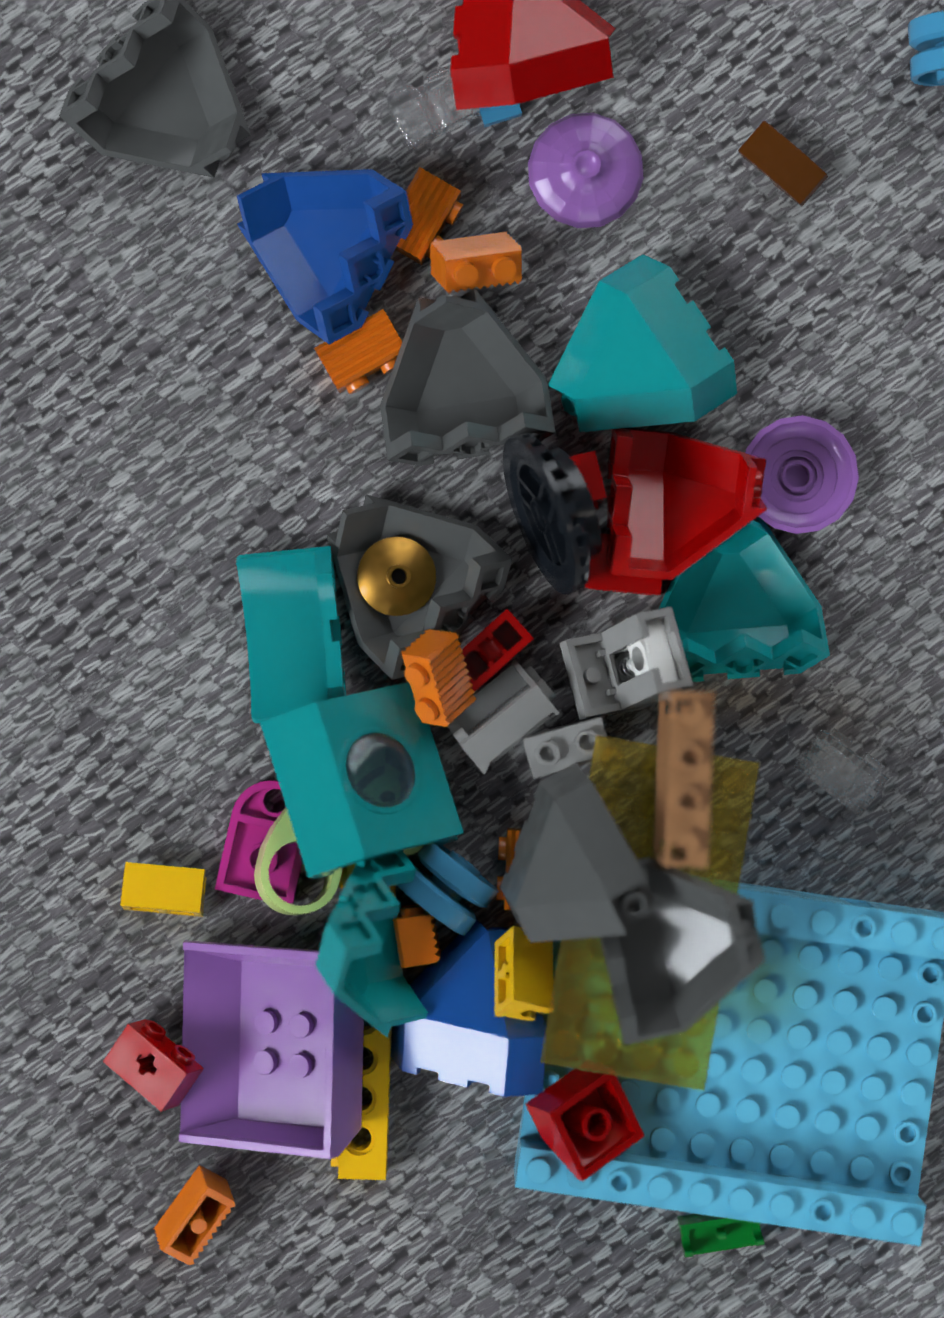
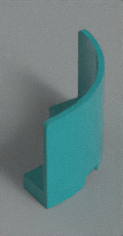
(291, 629)

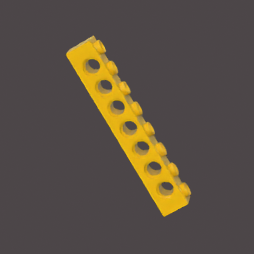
(370, 1159)

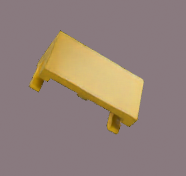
(163, 889)
(522, 975)

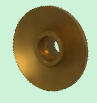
(376, 581)

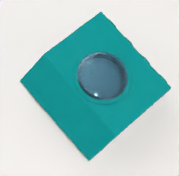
(360, 778)

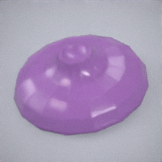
(585, 170)
(806, 474)

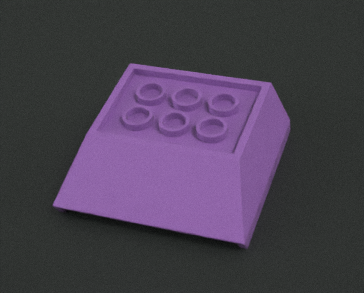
(273, 1052)

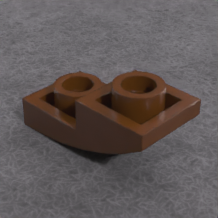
(783, 163)

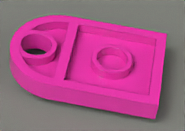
(245, 834)

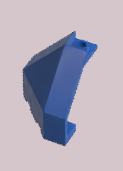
(326, 241)
(461, 1030)

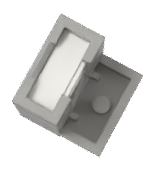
(626, 665)

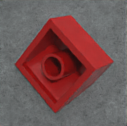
(585, 1120)

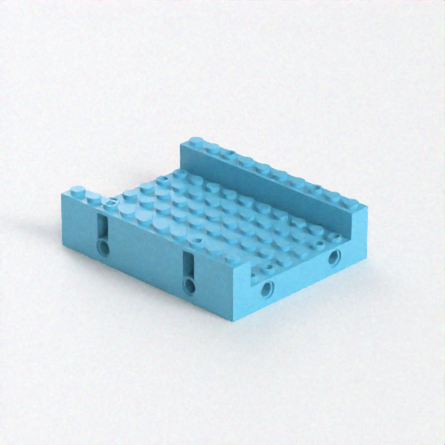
(808, 1086)

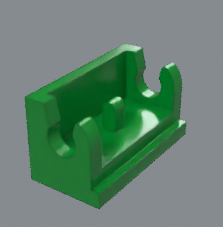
(712, 1234)

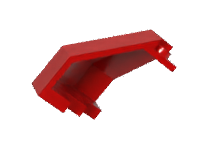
(526, 50)
(675, 500)

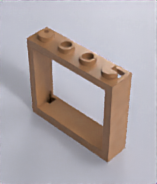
(683, 779)

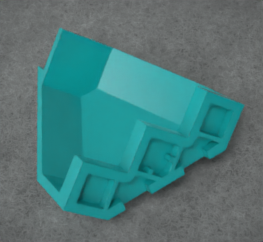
(641, 355)
(747, 610)
(361, 948)

